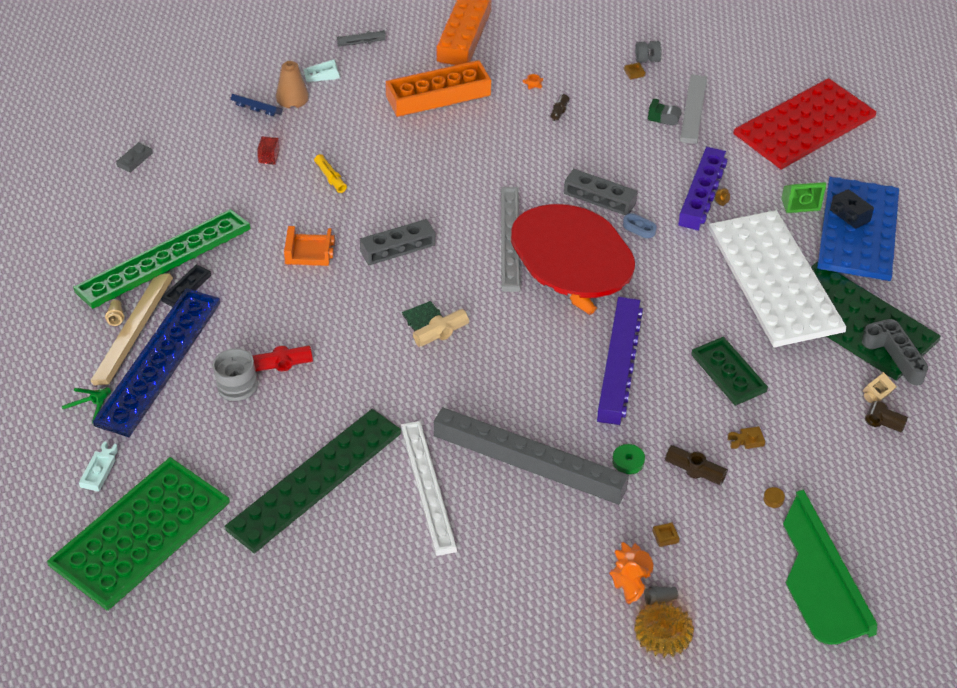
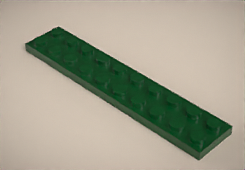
(312, 481)

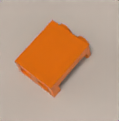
(308, 249)

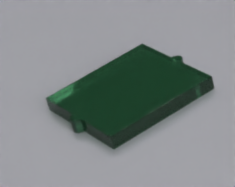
(420, 315)

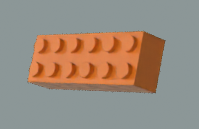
(463, 31)
(438, 88)

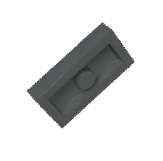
(134, 157)

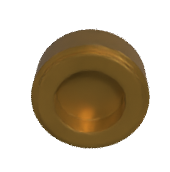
(774, 497)

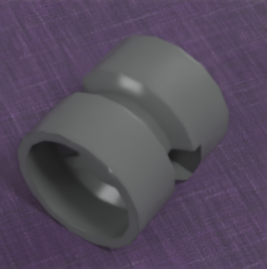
(642, 51)

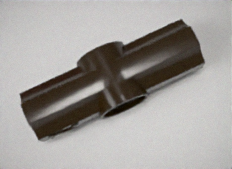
(696, 465)

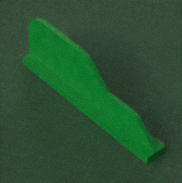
(822, 582)

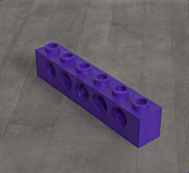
(702, 188)

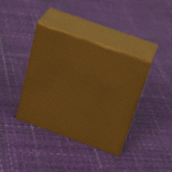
(634, 70)
(665, 534)

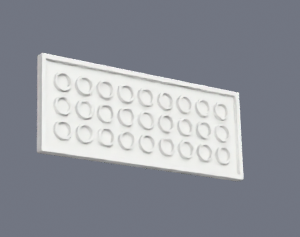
(776, 279)

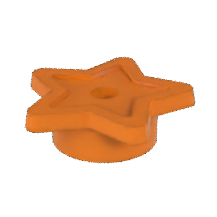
(533, 80)

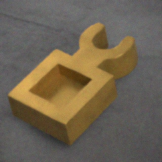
(749, 437)

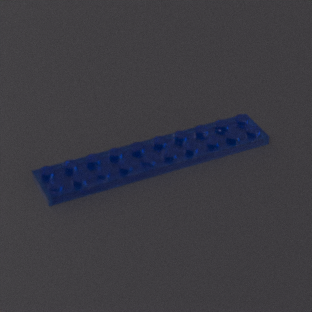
(156, 363)

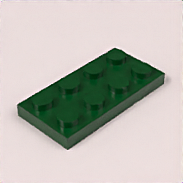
(729, 371)

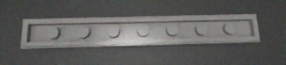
(509, 258)

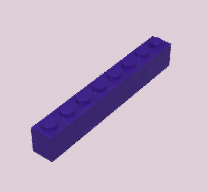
(619, 362)

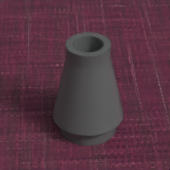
(660, 594)

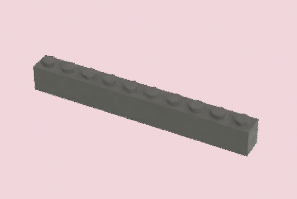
(531, 455)

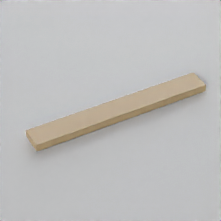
(131, 330)

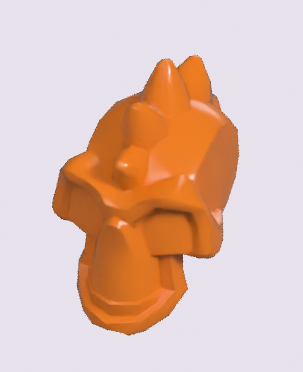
(630, 567)

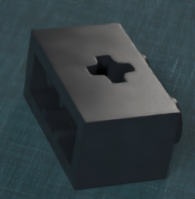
(852, 208)

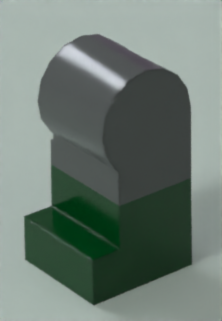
(663, 113)

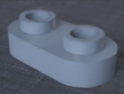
(639, 225)

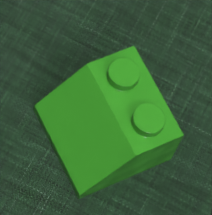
(803, 197)

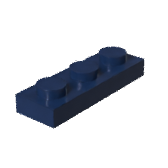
(256, 105)

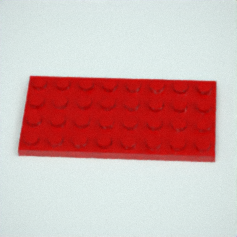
(804, 123)

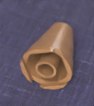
(291, 86)

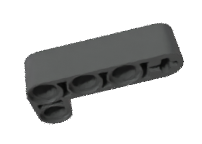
(899, 346)

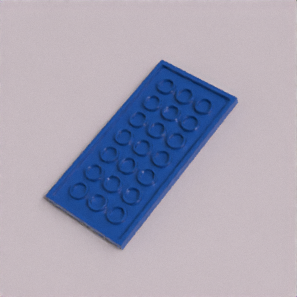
(862, 250)

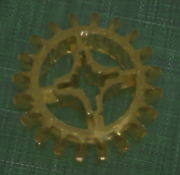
(659, 634)

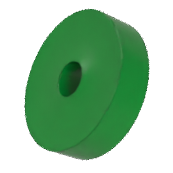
(625, 452)

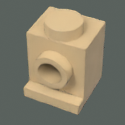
(879, 388)

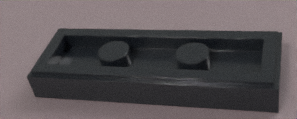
(192, 280)

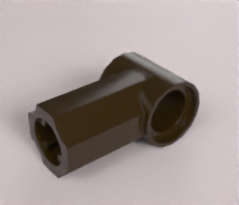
(880, 415)

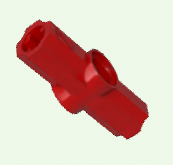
(282, 358)

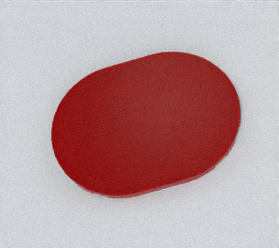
(572, 250)

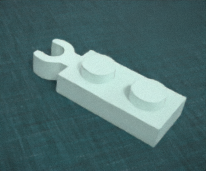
(99, 468)

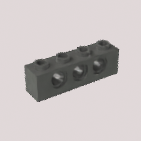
(600, 192)
(397, 242)

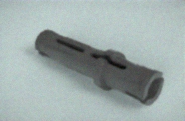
(368, 37)

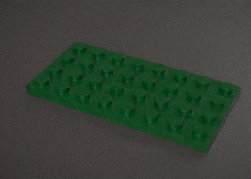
(860, 308)

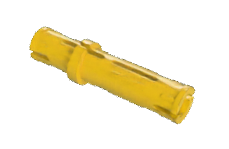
(333, 177)

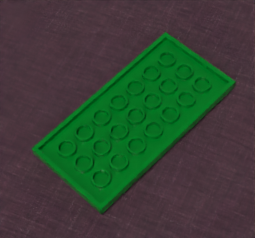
(138, 533)

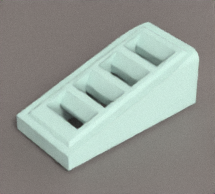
(323, 71)

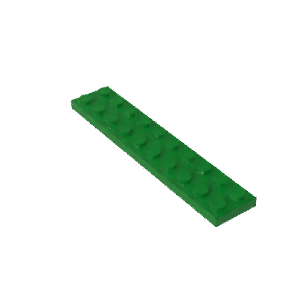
(161, 258)

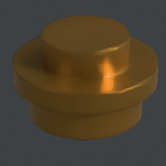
(722, 196)

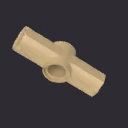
(440, 327)

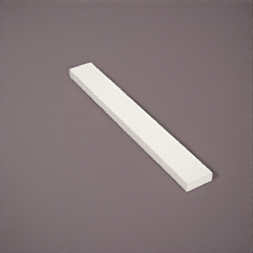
(428, 489)

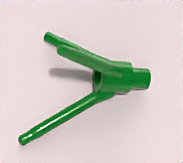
(96, 397)

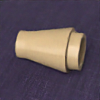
(114, 314)

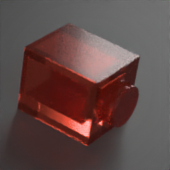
(268, 150)

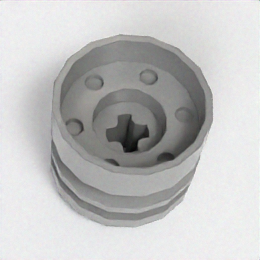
(235, 374)

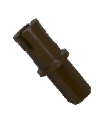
(559, 107)

